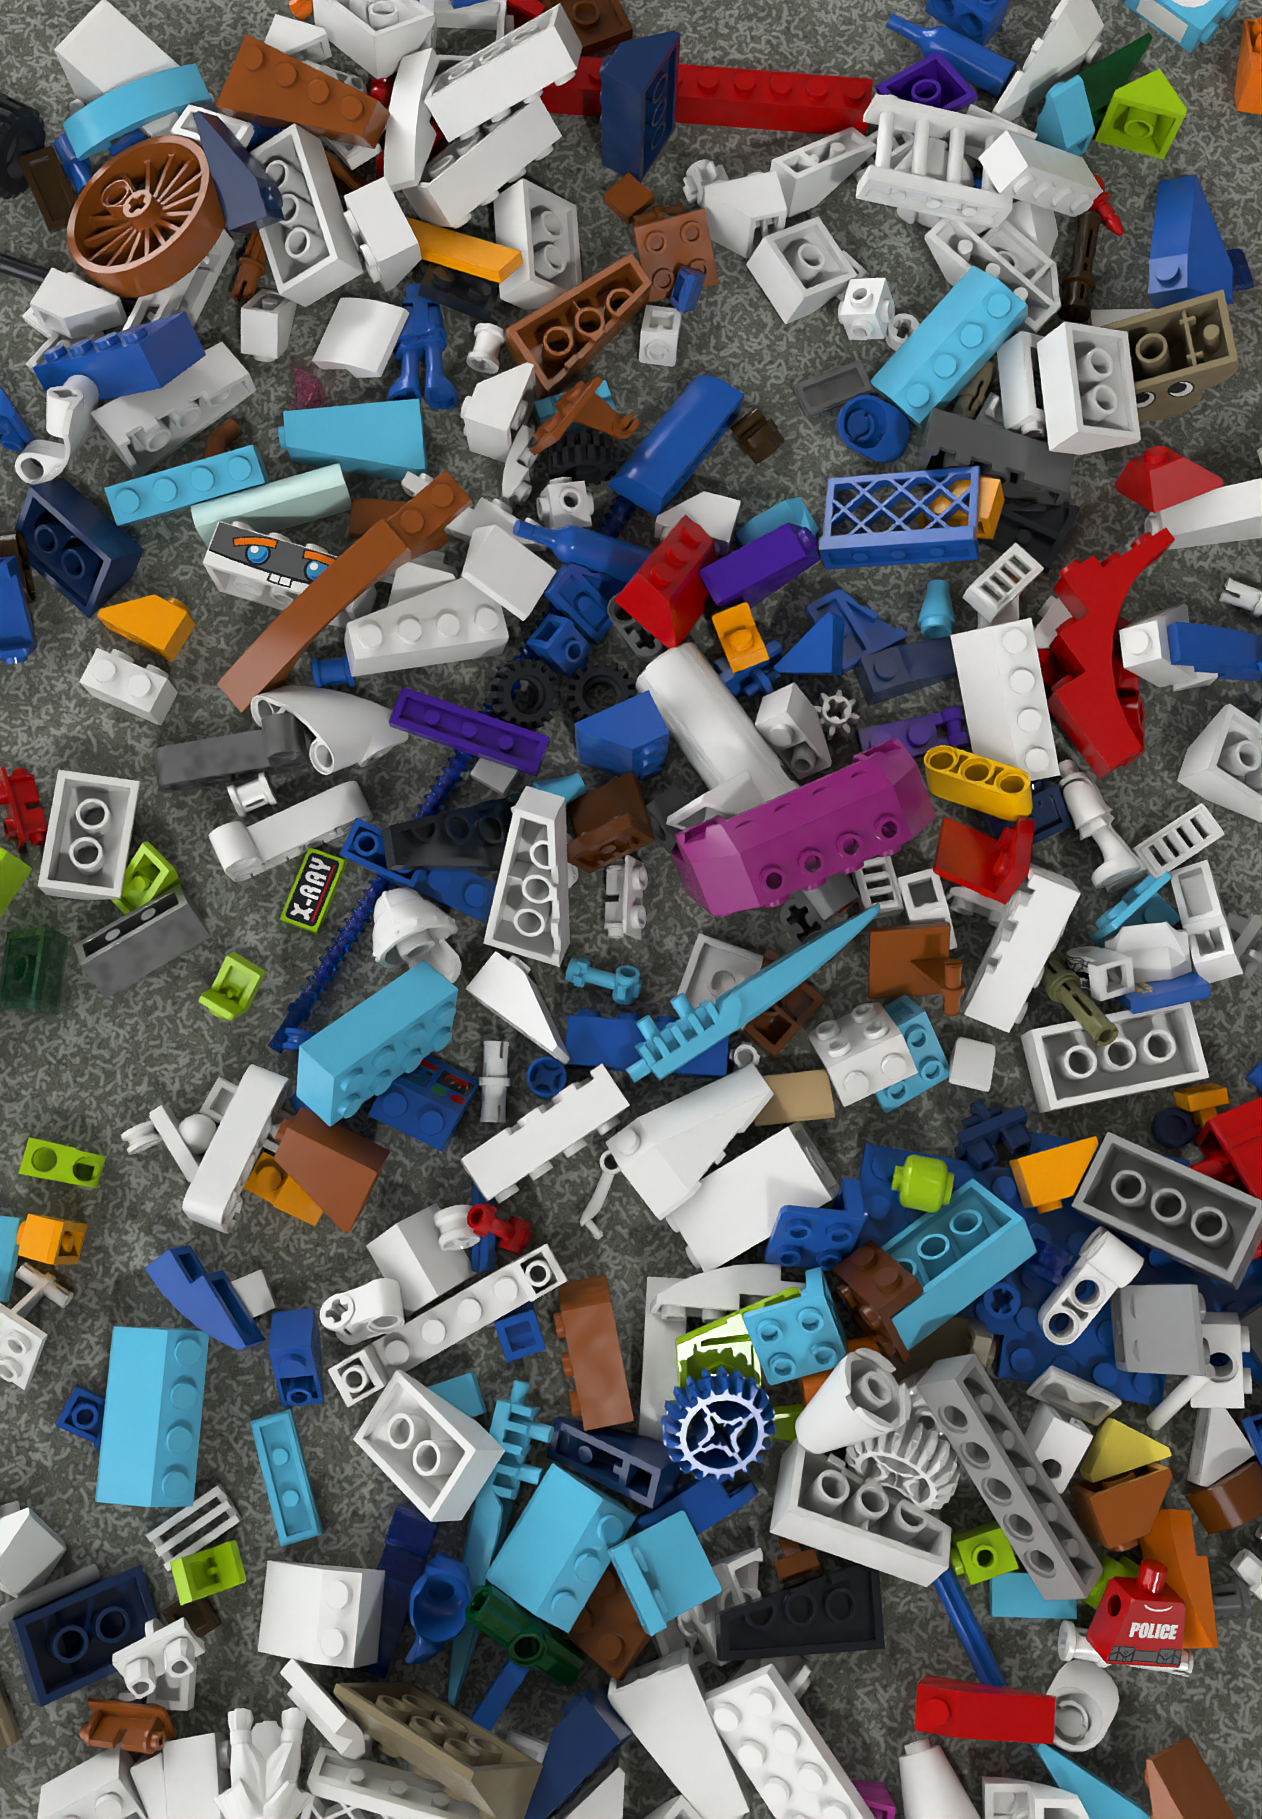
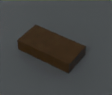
(49, 187)

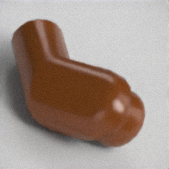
(221, 437)

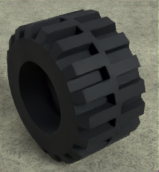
(20, 134)

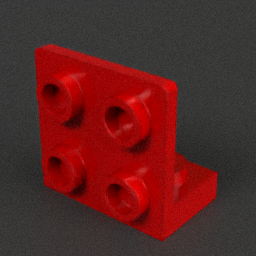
(982, 862)

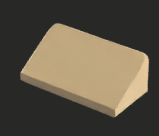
(797, 1098)

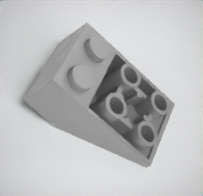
(1159, 1329)

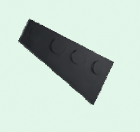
(452, 841)
(812, 1617)

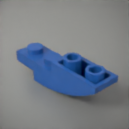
(451, 889)

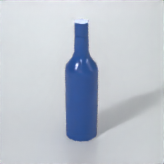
(970, 59)
(587, 549)

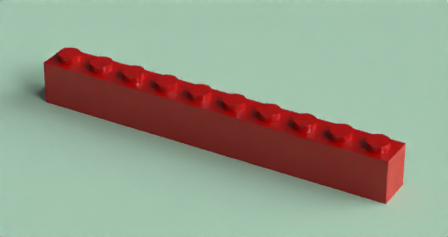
(736, 98)

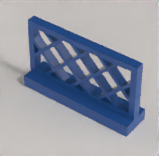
(899, 543)

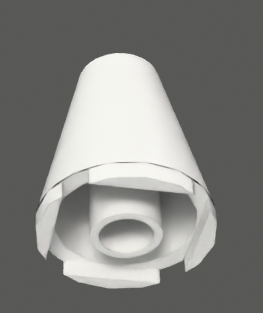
(854, 1404)
(932, 1785)

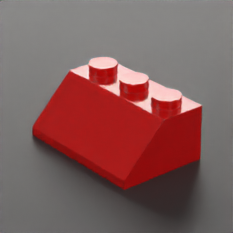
(667, 589)

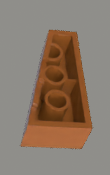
(283, 91)

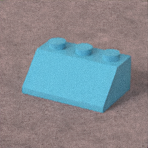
(560, 1547)

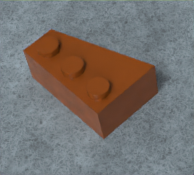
(593, 1353)

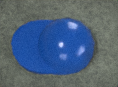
(873, 428)

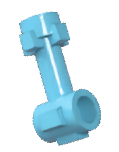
(624, 983)

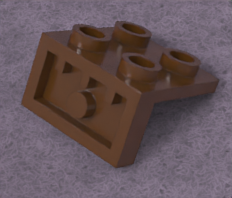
(609, 824)

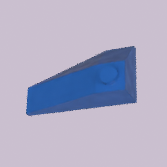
(1186, 246)

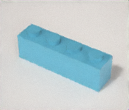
(186, 485)

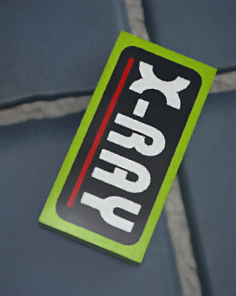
(313, 890)

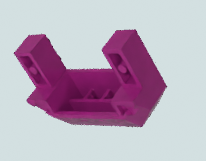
(805, 833)

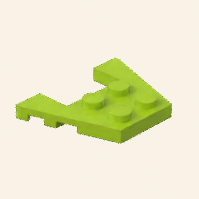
(729, 1346)

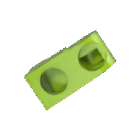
(61, 1163)

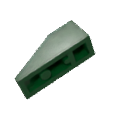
(1111, 74)

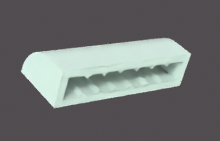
(277, 503)

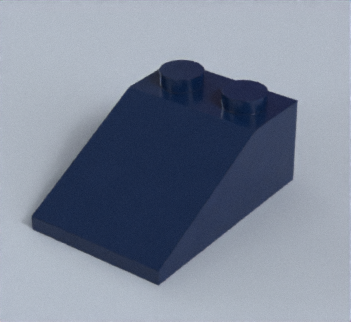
(75, 1636)
(577, 1750)

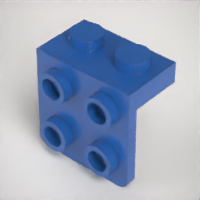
(818, 1235)

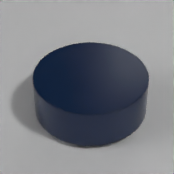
(1173, 1127)

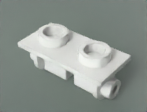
(628, 880)

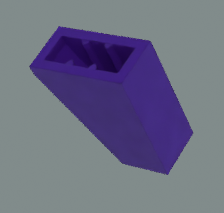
(761, 566)

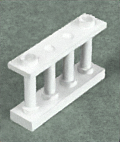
(917, 190)

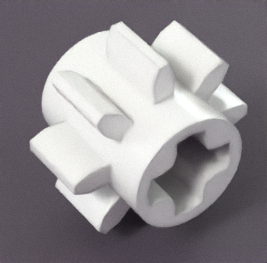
(699, 175)
(836, 704)

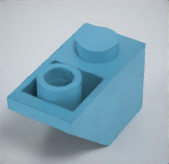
(1066, 118)

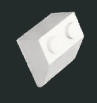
(800, 269)
(499, 411)

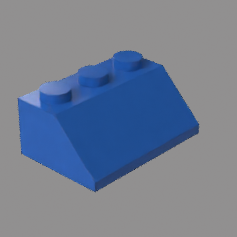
(625, 739)

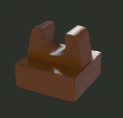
(795, 1563)

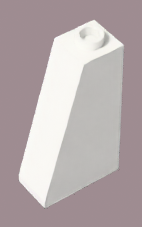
(1213, 517)
(670, 1717)

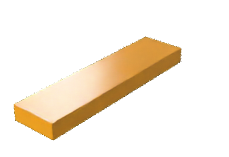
(465, 252)

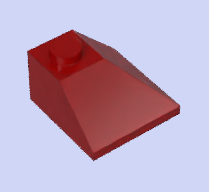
(1164, 479)

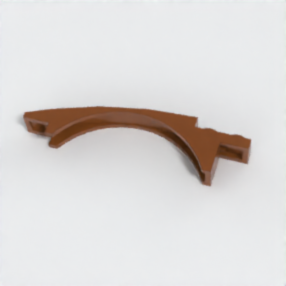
(381, 550)

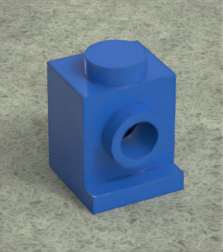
(560, 645)

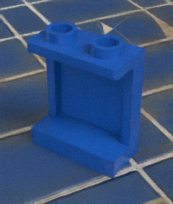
(16, 626)

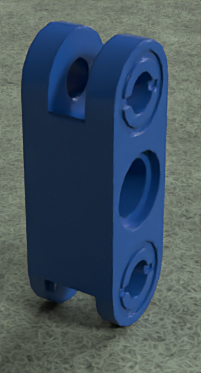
(701, 1501)

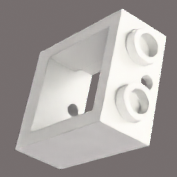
(483, 15)
(1016, 365)

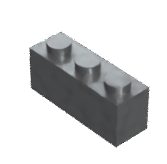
(142, 941)

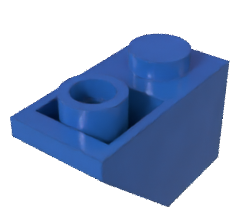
(296, 1357)

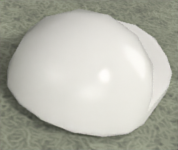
(1084, 1705)

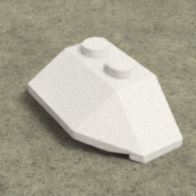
(1005, 256)

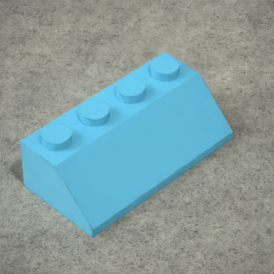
(950, 346)
(957, 1257)
(152, 1416)

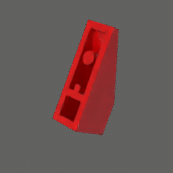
(983, 1711)

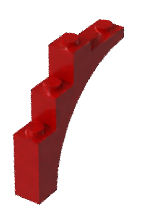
(1087, 698)

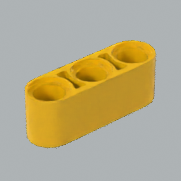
(978, 782)

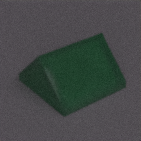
(33, 971)

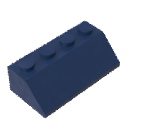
(638, 102)

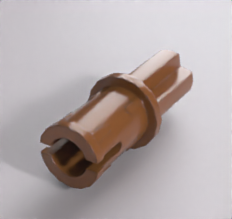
(251, 269)

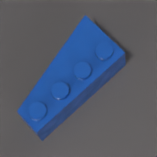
(126, 360)

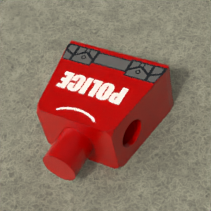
(1139, 1620)

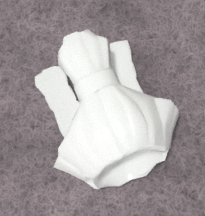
(264, 1767)

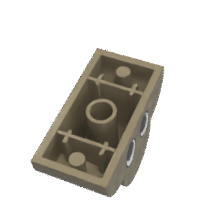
(1179, 354)

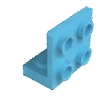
(1141, 907)
(925, 1052)
(799, 1333)
(664, 1571)

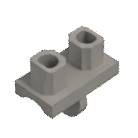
(1245, 934)

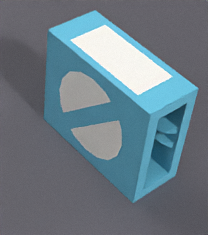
(1185, 20)

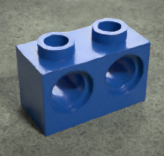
(971, 18)

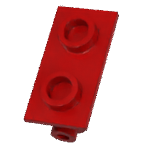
(21, 823)

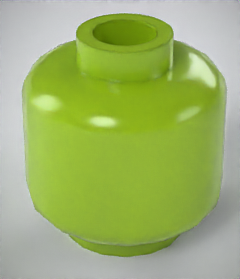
(923, 1183)

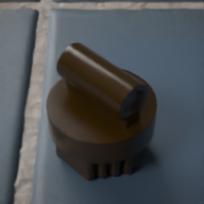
(757, 435)

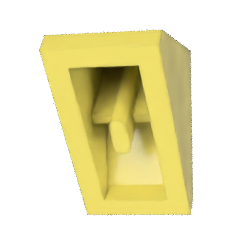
(1118, 1450)

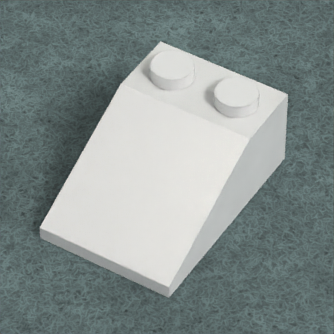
(428, 1448)
(322, 1613)

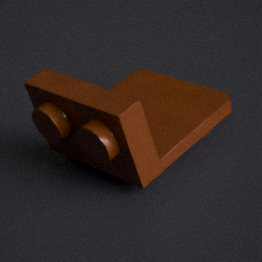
(876, 1290)

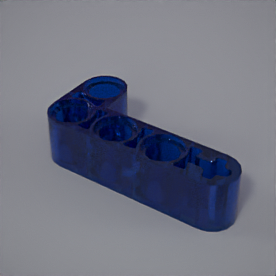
(403, 1560)

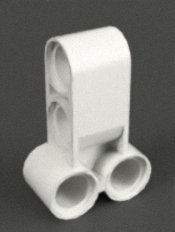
(1106, 1263)

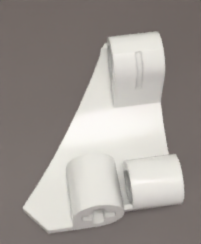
(67, 418)
(344, 724)

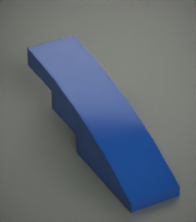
(1215, 650)

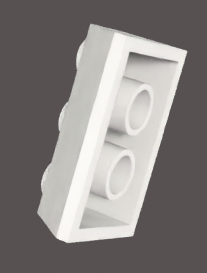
(375, 31)
(548, 239)
(1087, 389)
(88, 836)

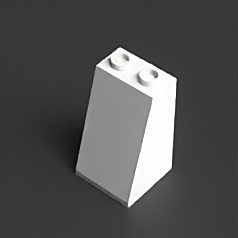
(112, 52)
(744, 1197)

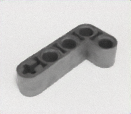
(233, 757)

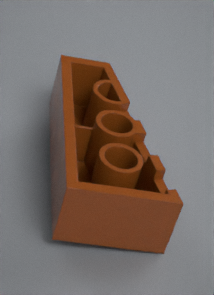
(578, 324)

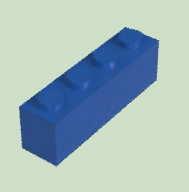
(612, 1043)

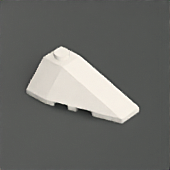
(1054, 58)
(1227, 763)
(678, 1142)

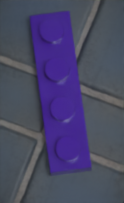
(469, 731)

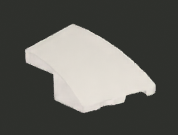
(1028, 1800)

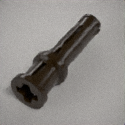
(1080, 282)

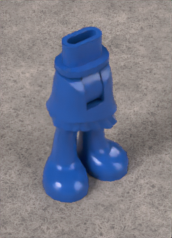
(422, 339)

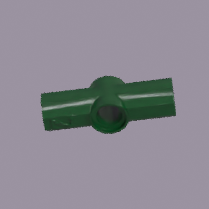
(524, 1636)

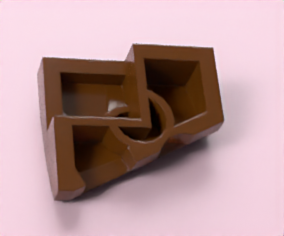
(785, 1018)

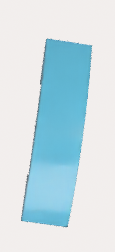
(133, 107)

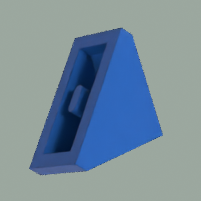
(818, 650)

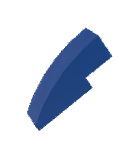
(204, 1298)

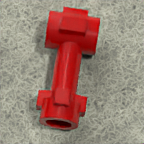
(513, 1234)

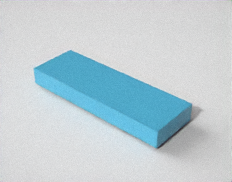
(286, 1477)

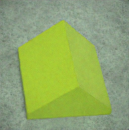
(1143, 116)

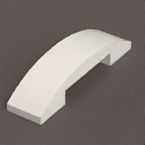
(659, 1361)

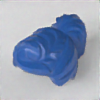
(438, 1606)

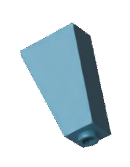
(363, 438)

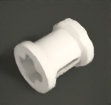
(486, 348)
(252, 795)

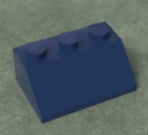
(76, 545)

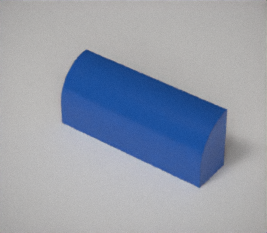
(678, 443)

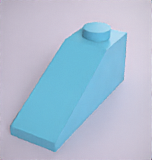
(1096, 1795)

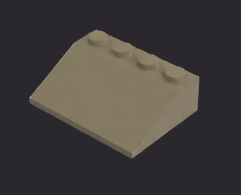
(444, 1746)

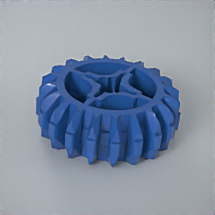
(706, 1447)

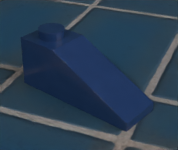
(242, 185)
(905, 669)
(616, 1459)

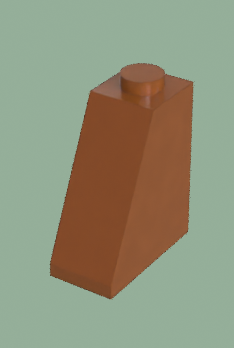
(330, 1164)

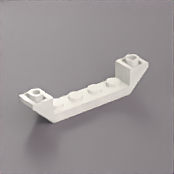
(447, 1323)

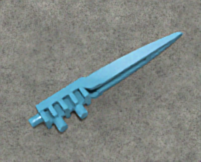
(710, 1023)
(493, 1509)

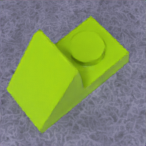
(146, 878)

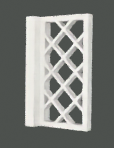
(378, 1790)

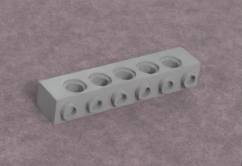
(1010, 1478)

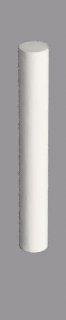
(1178, 1398)

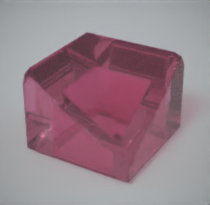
(308, 391)

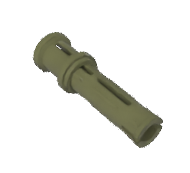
(1065, 988)

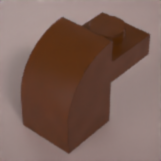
(1229, 1500)

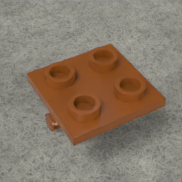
(672, 240)
(585, 408)
(914, 963)

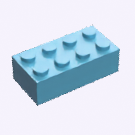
(376, 1043)

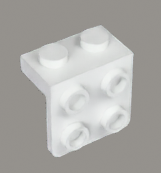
(862, 1052)

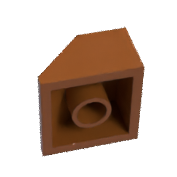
(1121, 1506)

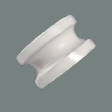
(900, 320)
(141, 1137)

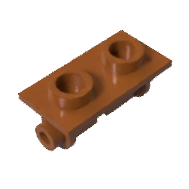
(142, 1725)

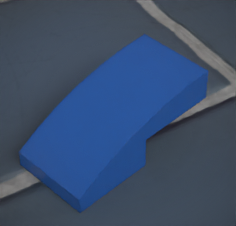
(520, 1332)

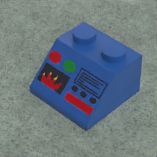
(427, 1102)

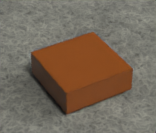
(628, 198)

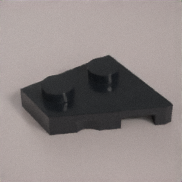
(459, 291)
(1034, 530)

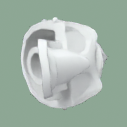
(413, 931)

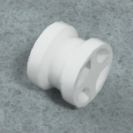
(454, 1228)

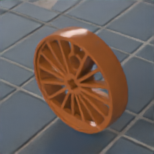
(181, 204)

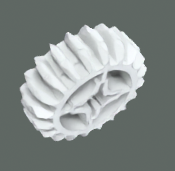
(908, 1465)

